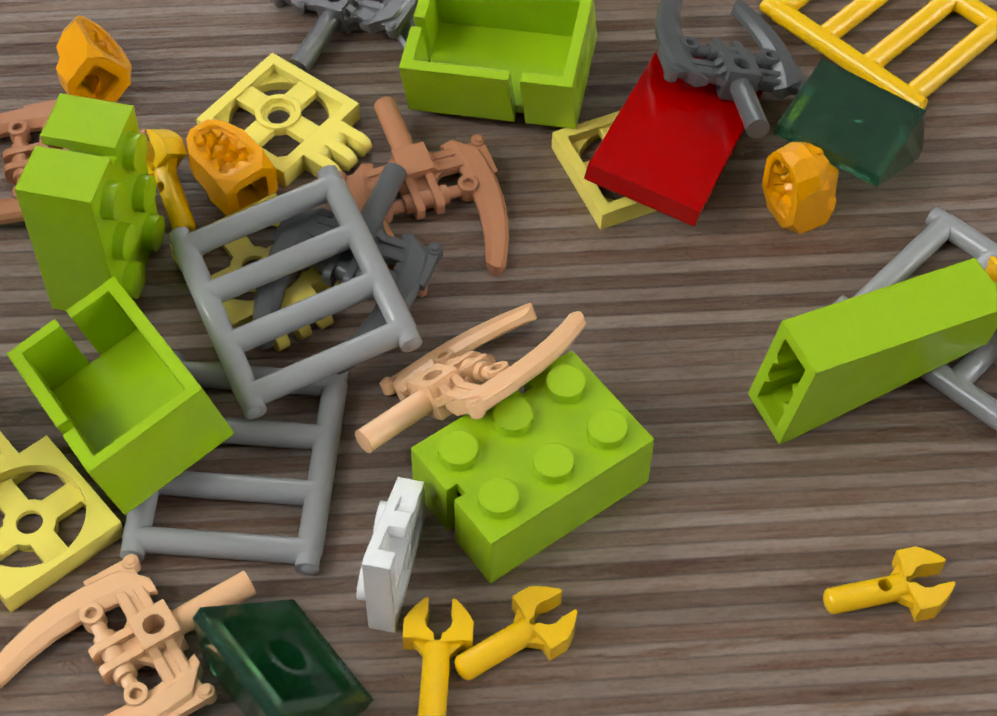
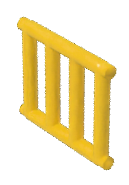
(870, 65)

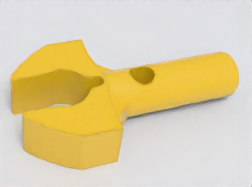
(163, 156)
(907, 564)
(522, 633)
(436, 653)

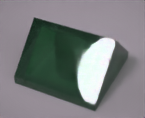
(854, 124)
(276, 661)

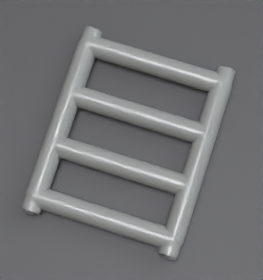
(232, 342)
(958, 381)
(311, 493)

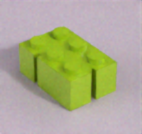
(500, 59)
(91, 205)
(129, 412)
(532, 466)

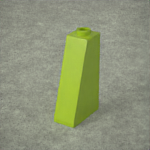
(871, 345)

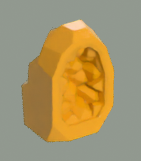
(92, 62)
(229, 165)
(800, 186)

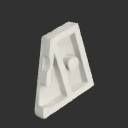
(392, 553)

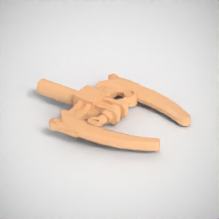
(464, 380)
(149, 638)

